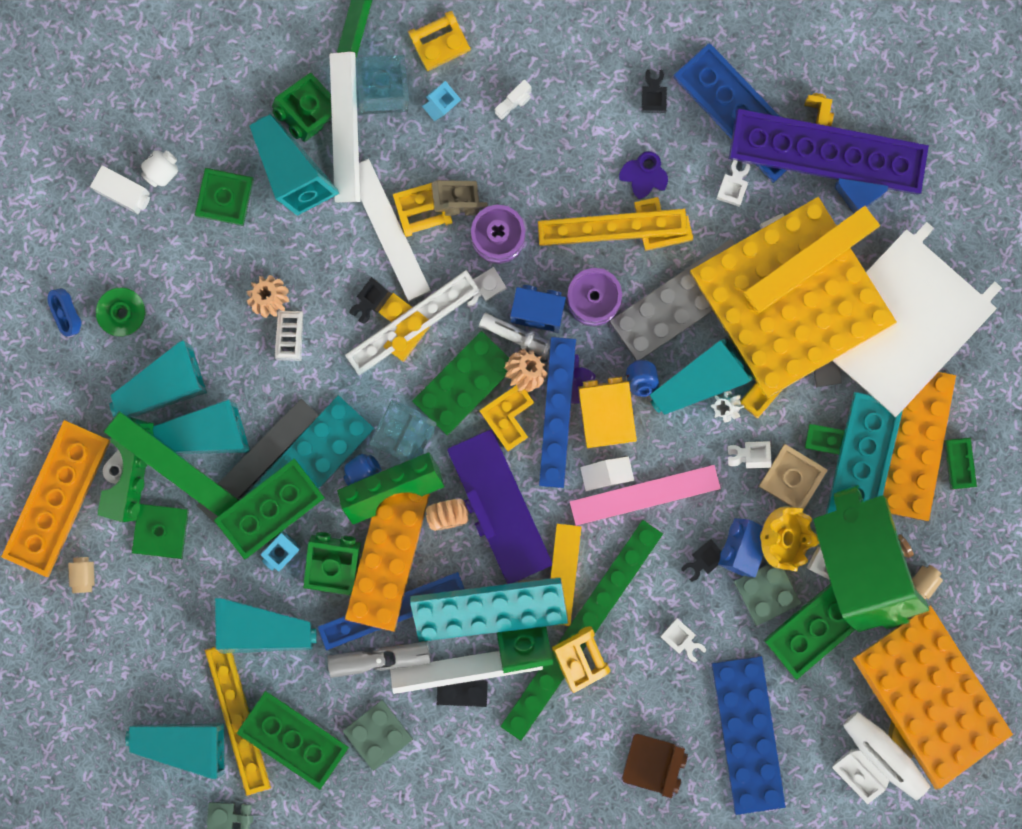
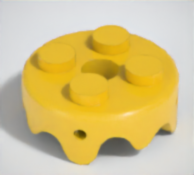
(797, 534)

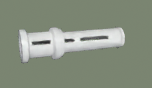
(527, 340)

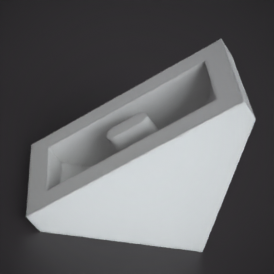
(607, 473)

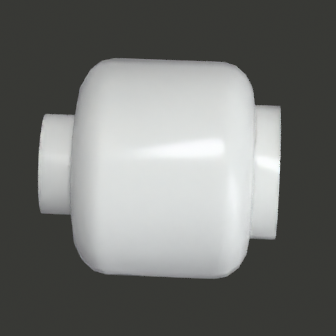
(159, 168)

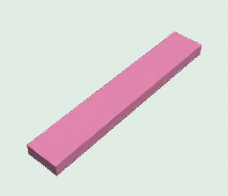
(644, 495)

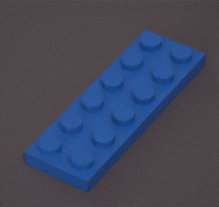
(722, 92)
(748, 735)

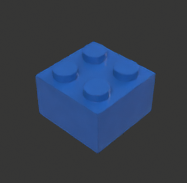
(537, 308)

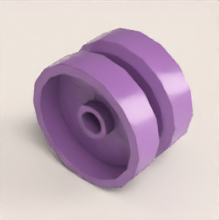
(503, 220)
(590, 311)

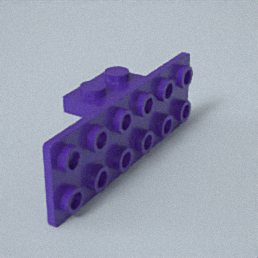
(499, 507)

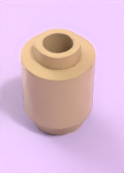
(81, 575)
(927, 581)

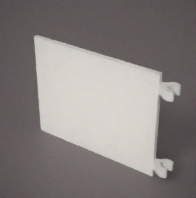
(933, 317)

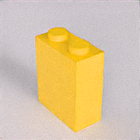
(607, 412)

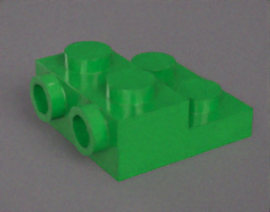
(304, 107)
(331, 563)

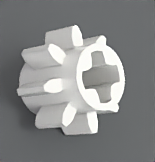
(731, 401)

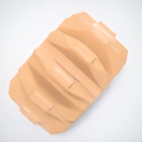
(273, 301)
(525, 370)
(447, 514)

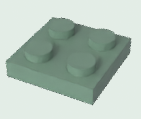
(767, 594)
(378, 735)

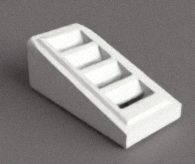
(289, 355)

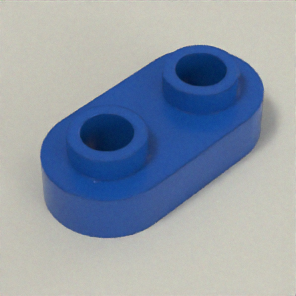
(64, 312)

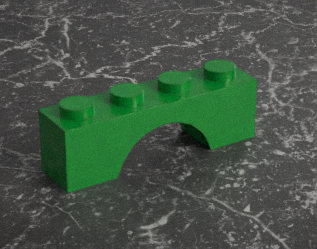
(415, 476)
(123, 499)

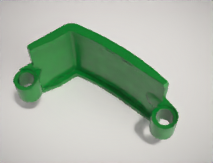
(867, 563)

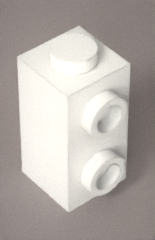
(120, 190)

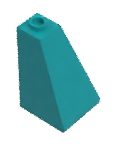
(290, 170)
(707, 376)
(161, 384)
(205, 431)
(252, 629)
(183, 746)

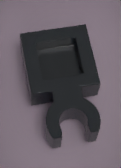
(653, 96)
(372, 297)
(706, 558)

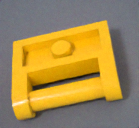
(442, 48)
(415, 202)
(573, 662)

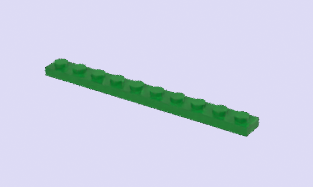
(591, 614)

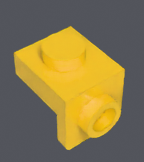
(820, 101)

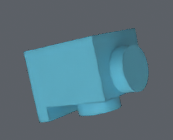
(440, 101)
(290, 548)

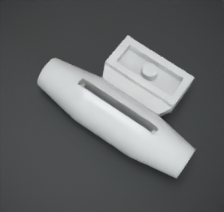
(877, 762)

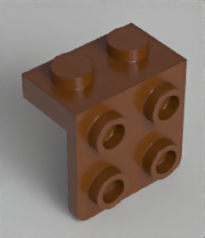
(654, 765)

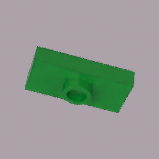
(960, 463)

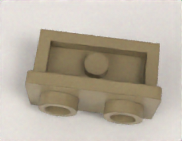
(457, 197)

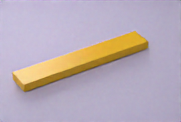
(612, 227)
(811, 259)
(235, 713)

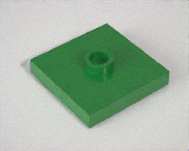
(224, 196)
(160, 531)
(524, 649)

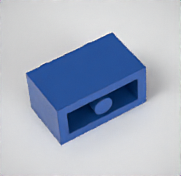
(743, 548)

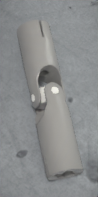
(361, 661)

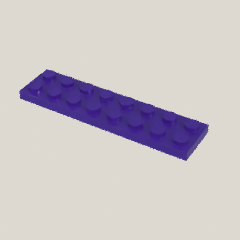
(828, 151)

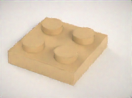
(792, 477)

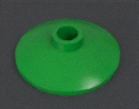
(112, 303)

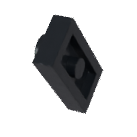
(463, 694)

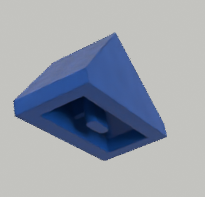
(859, 194)

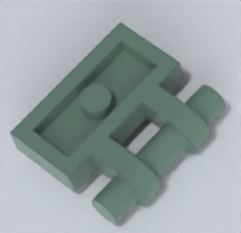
(222, 816)

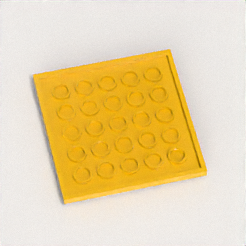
(808, 324)

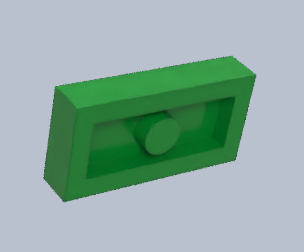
(824, 439)

